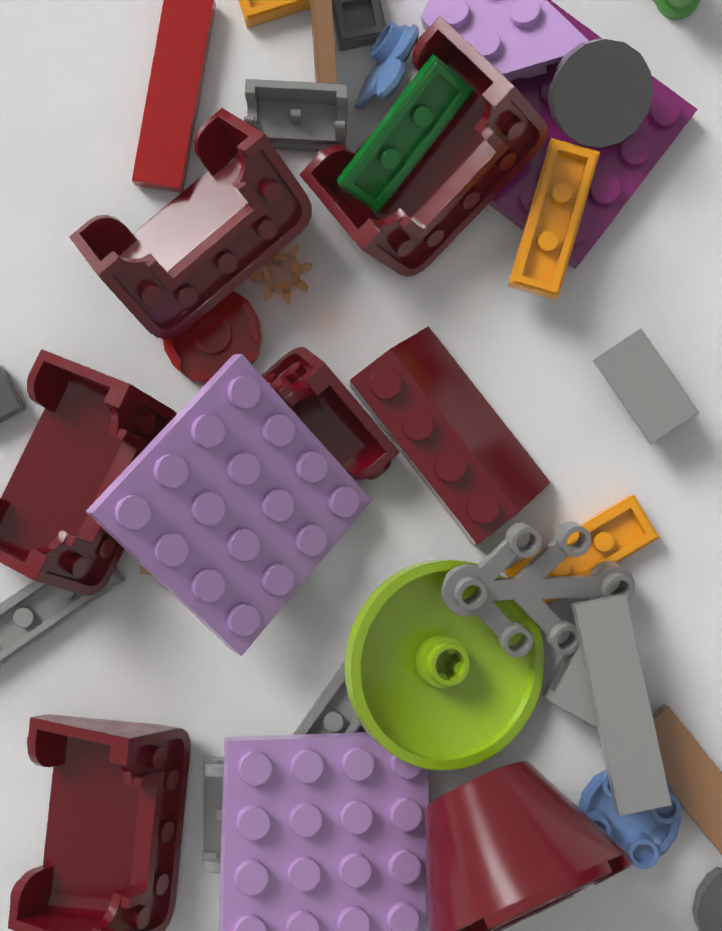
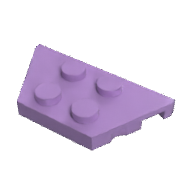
(510, 34)

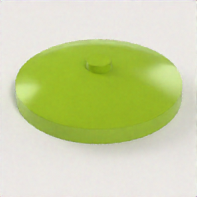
(434, 680)

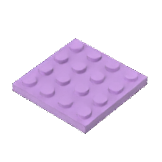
(232, 504)
(321, 835)

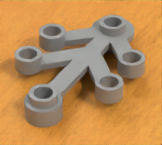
(532, 586)

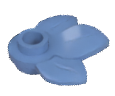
(391, 53)

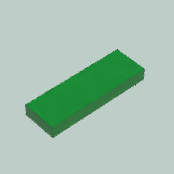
(405, 134)

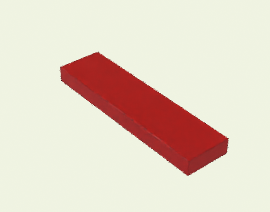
(173, 94)

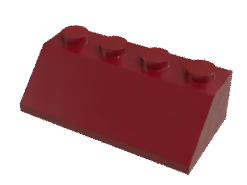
(449, 434)

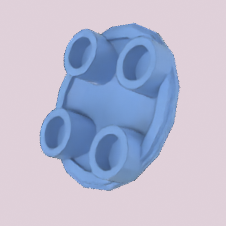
(641, 834)

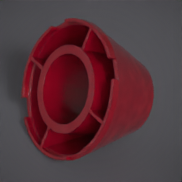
(510, 851)

